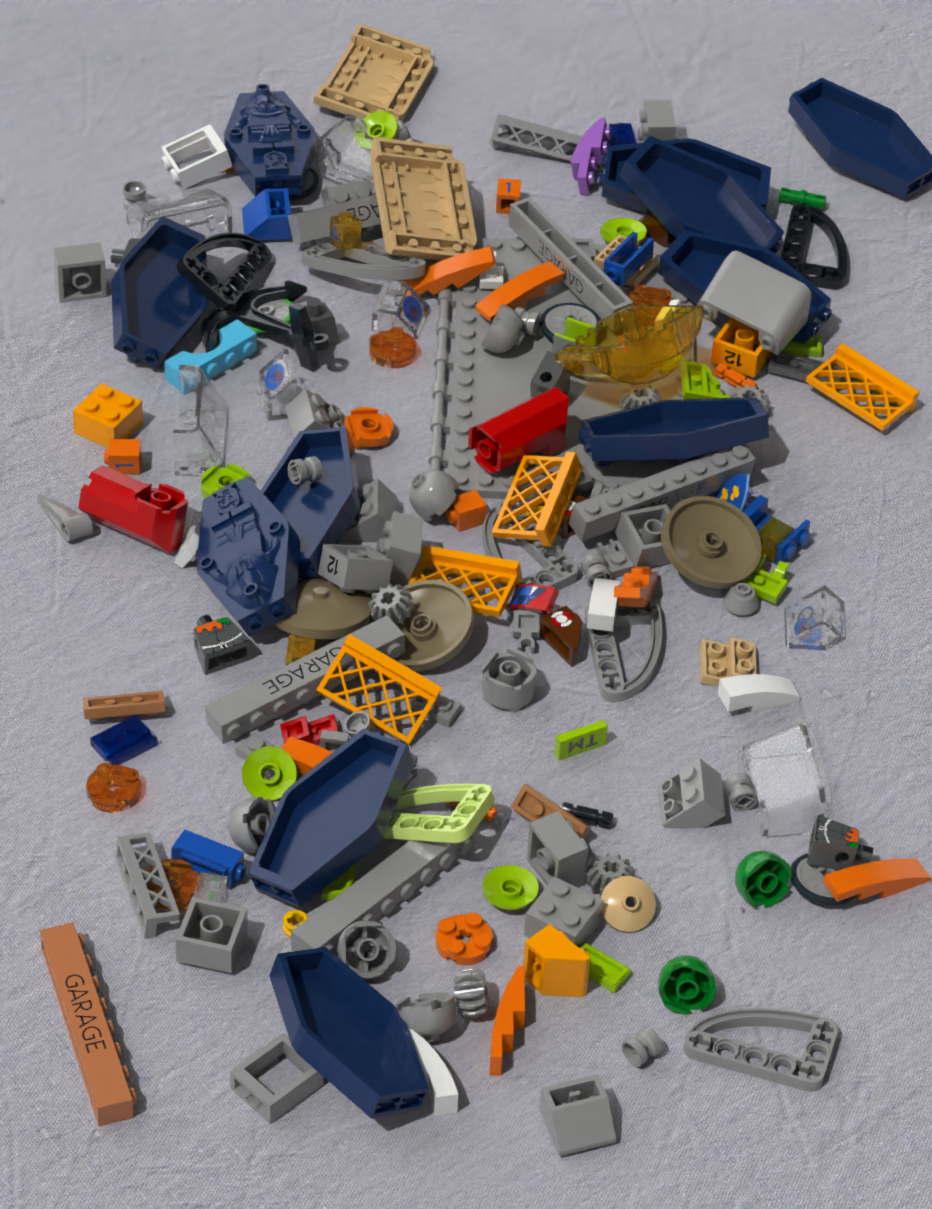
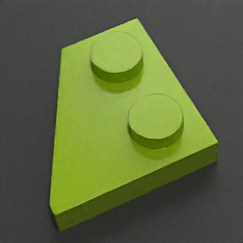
(699, 382)

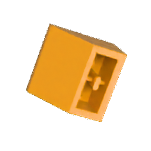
(555, 964)

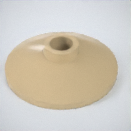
(618, 913)

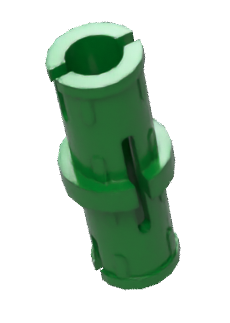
(802, 197)

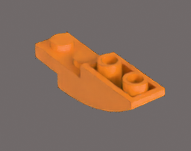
(637, 587)

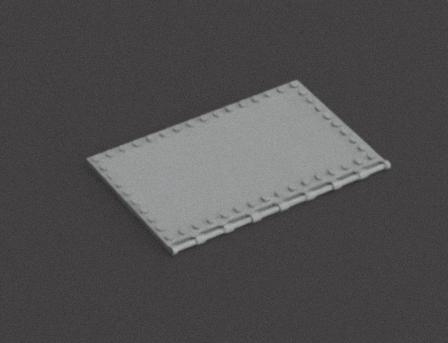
(494, 382)

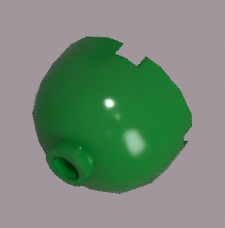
(762, 878)
(686, 984)

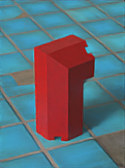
(521, 430)
(136, 508)

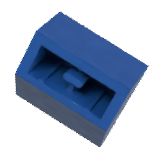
(267, 216)

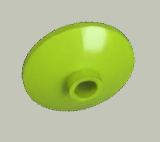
(381, 125)
(622, 227)
(267, 759)
(510, 887)

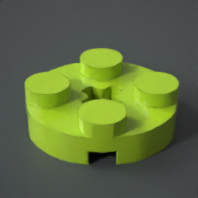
(215, 478)

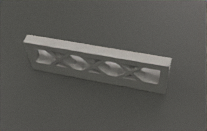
(539, 133)
(137, 886)

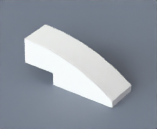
(602, 605)
(756, 692)
(441, 1085)

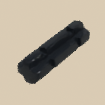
(590, 815)

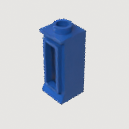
(627, 259)
(209, 856)

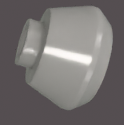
(741, 600)

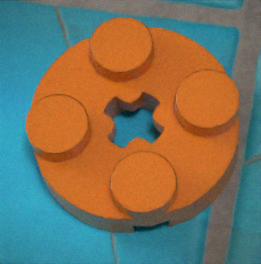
(379, 428)
(467, 926)

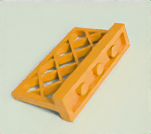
(872, 378)
(555, 499)
(469, 567)
(384, 667)

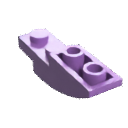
(589, 154)

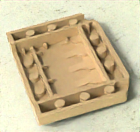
(376, 75)
(422, 199)

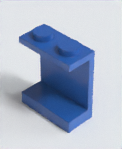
(799, 537)

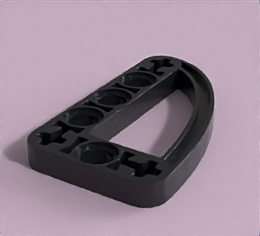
(195, 271)
(827, 276)

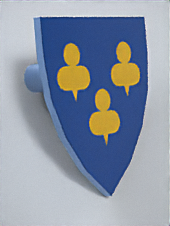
(736, 491)

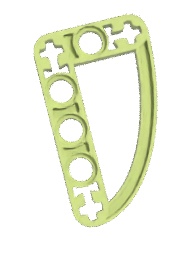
(474, 804)

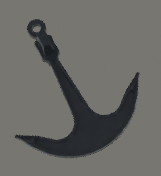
(245, 310)

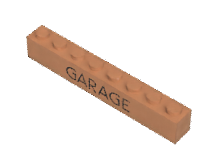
(87, 1024)

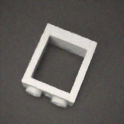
(191, 145)

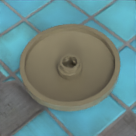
(711, 542)
(326, 611)
(437, 625)

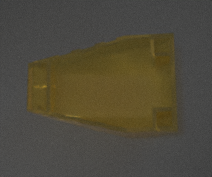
(633, 345)

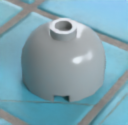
(504, 331)
(432, 493)
(250, 822)
(367, 948)
(429, 1014)

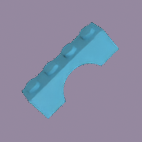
(236, 344)

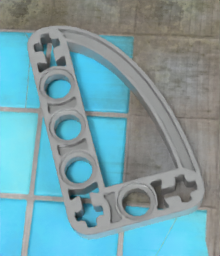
(381, 267)
(552, 568)
(624, 691)
(703, 1030)

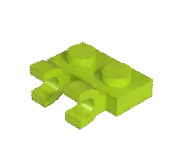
(769, 585)

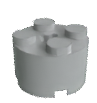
(509, 679)

